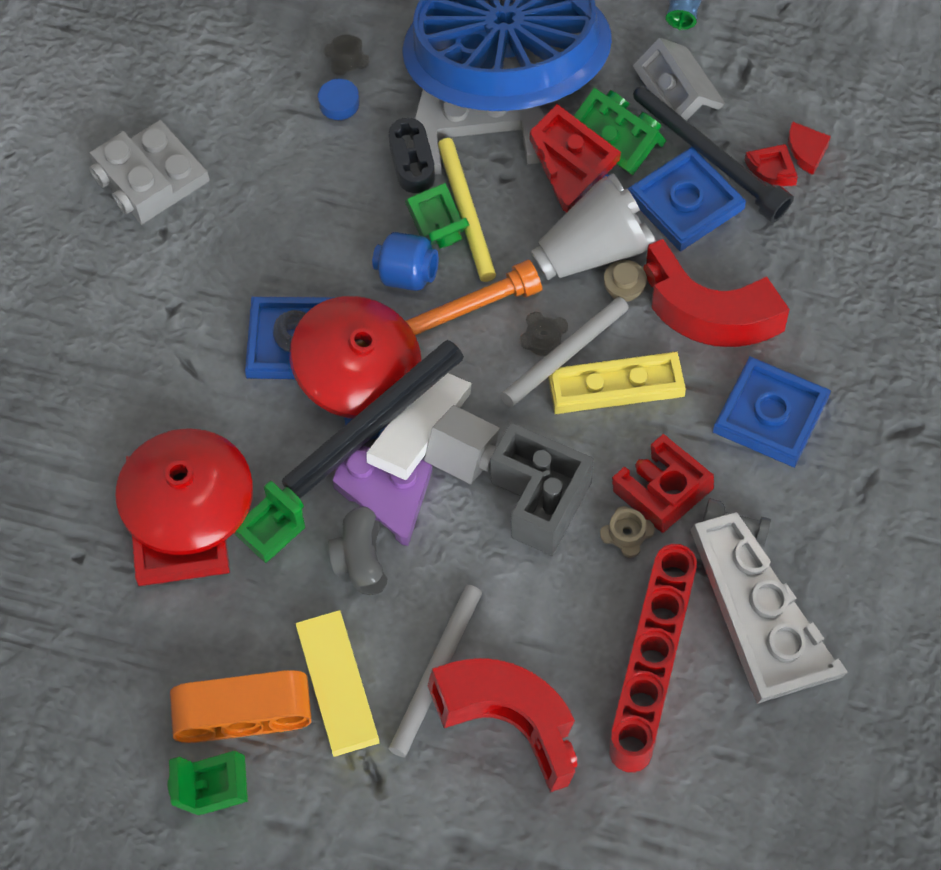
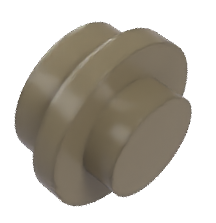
(625, 280)

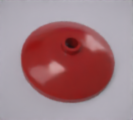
(336, 369)
(190, 512)

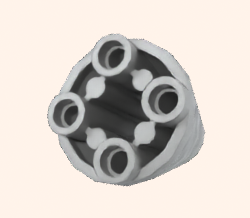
(594, 232)

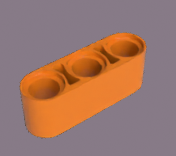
(240, 706)

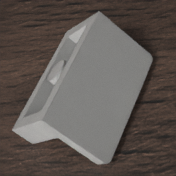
(676, 78)

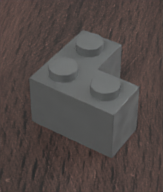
(547, 478)

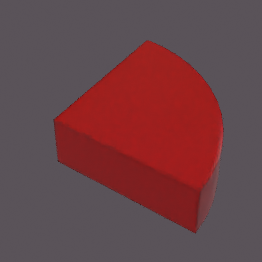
(807, 146)
(772, 165)

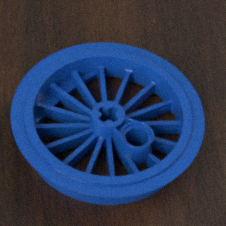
(485, 34)

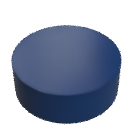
(338, 99)

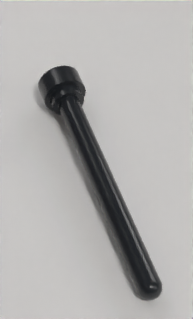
(772, 200)

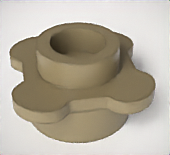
(627, 519)

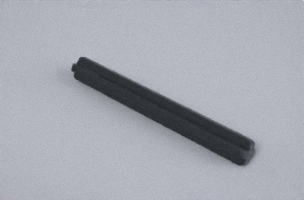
(373, 418)

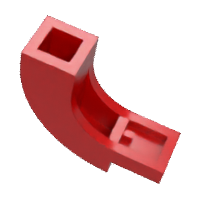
(711, 315)
(512, 694)

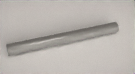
(564, 352)
(442, 655)

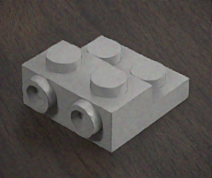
(147, 171)

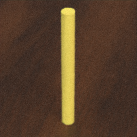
(466, 210)

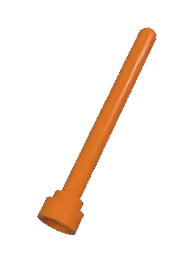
(520, 281)

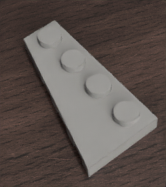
(767, 627)

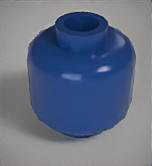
(405, 261)

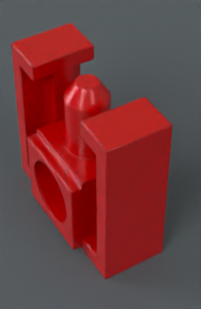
(682, 474)

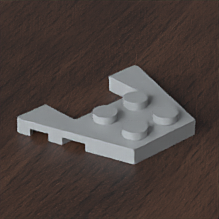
(449, 121)

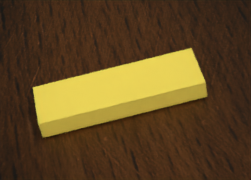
(617, 382)
(337, 683)

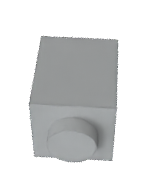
(462, 444)

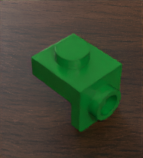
(437, 216)
(272, 522)
(208, 783)

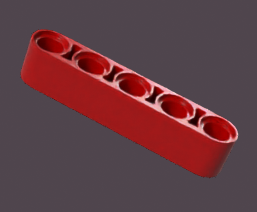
(649, 676)

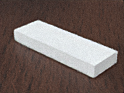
(408, 435)

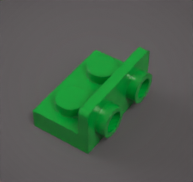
(629, 134)

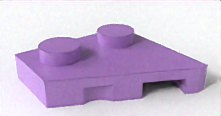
(390, 497)

